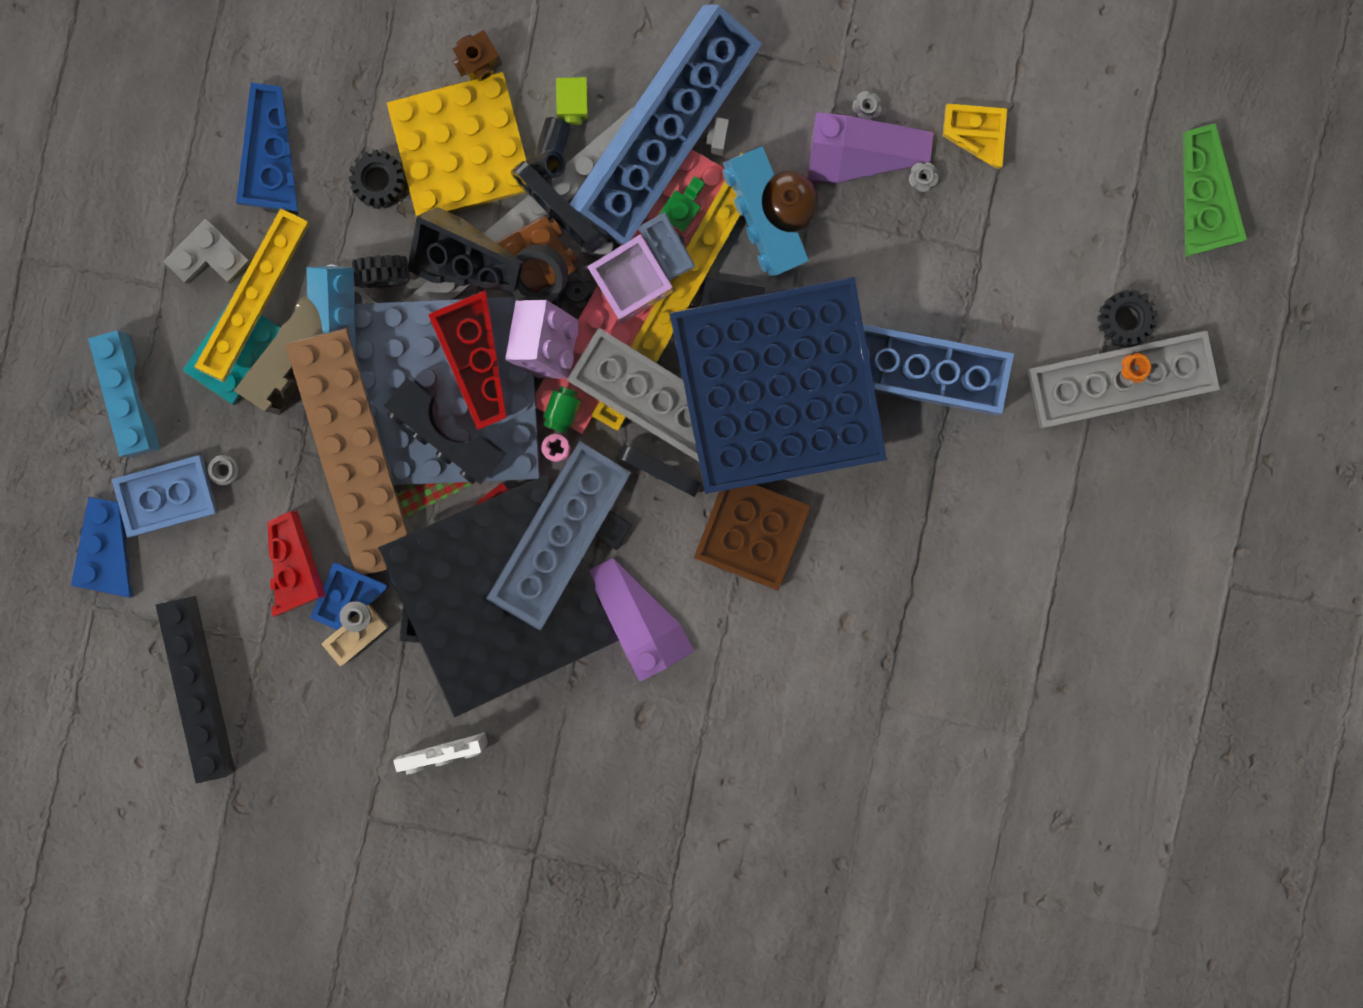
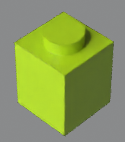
(572, 100)

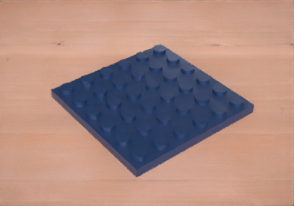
(779, 385)

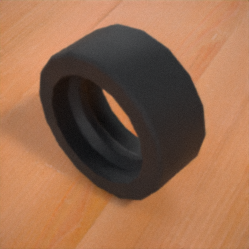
(557, 263)

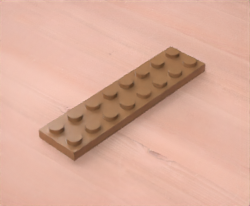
(348, 445)

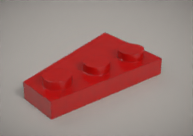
(294, 569)

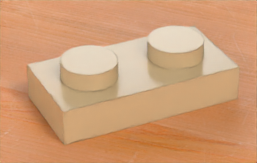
(346, 644)

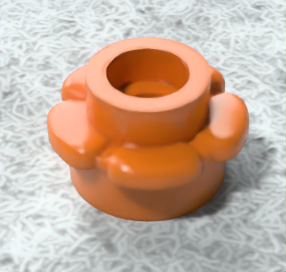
(1143, 364)

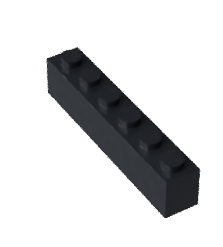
(195, 689)

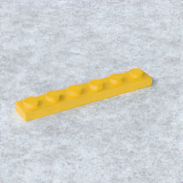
(252, 295)

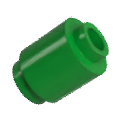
(562, 409)

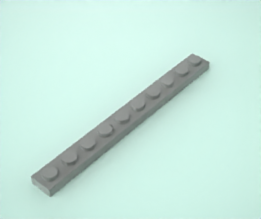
(528, 210)

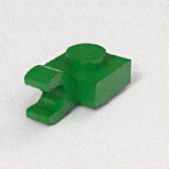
(681, 208)

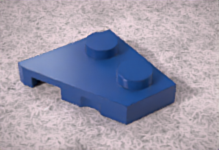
(341, 588)

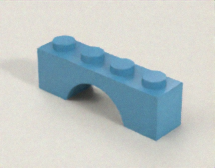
(748, 177)
(333, 296)
(115, 370)

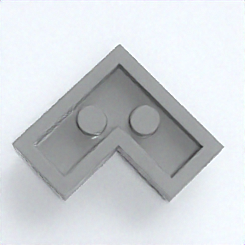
(204, 247)

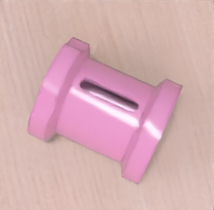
(554, 439)

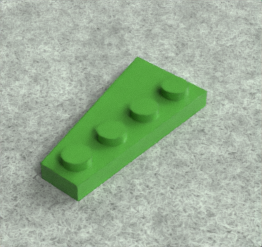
(1209, 198)

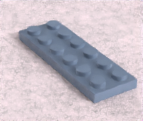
(558, 536)

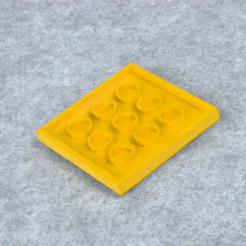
(458, 144)

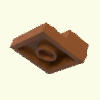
(541, 231)

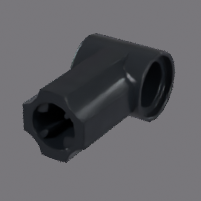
(548, 157)

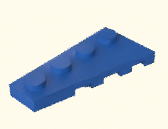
(266, 160)

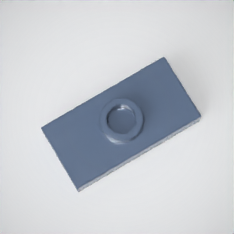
(666, 246)

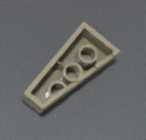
(271, 378)

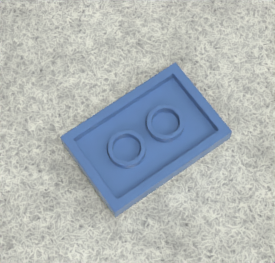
(164, 496)

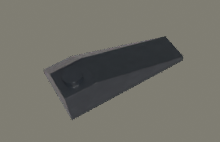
(458, 253)

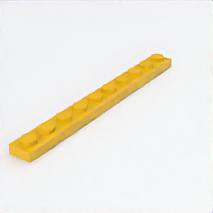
(703, 251)

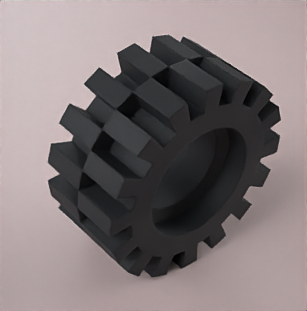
(377, 161)
(381, 271)
(1145, 318)

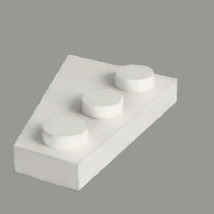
(441, 754)

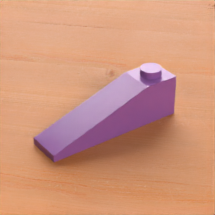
(860, 147)
(644, 628)

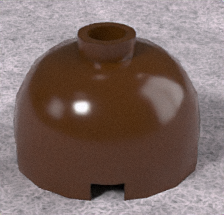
(789, 201)

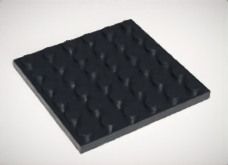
(468, 640)

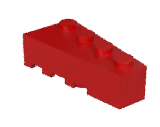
(470, 349)

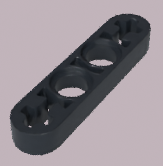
(557, 207)

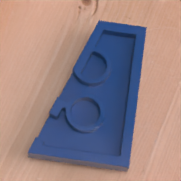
(102, 550)

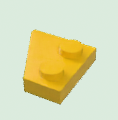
(977, 131)

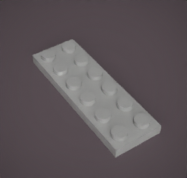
(1097, 387)
(636, 389)

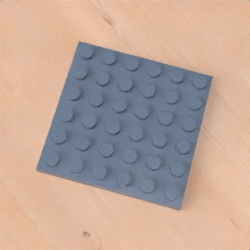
(401, 343)

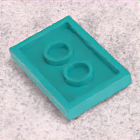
(259, 340)

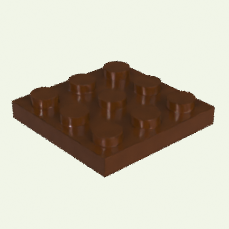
(752, 533)

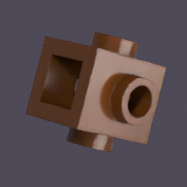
(476, 56)

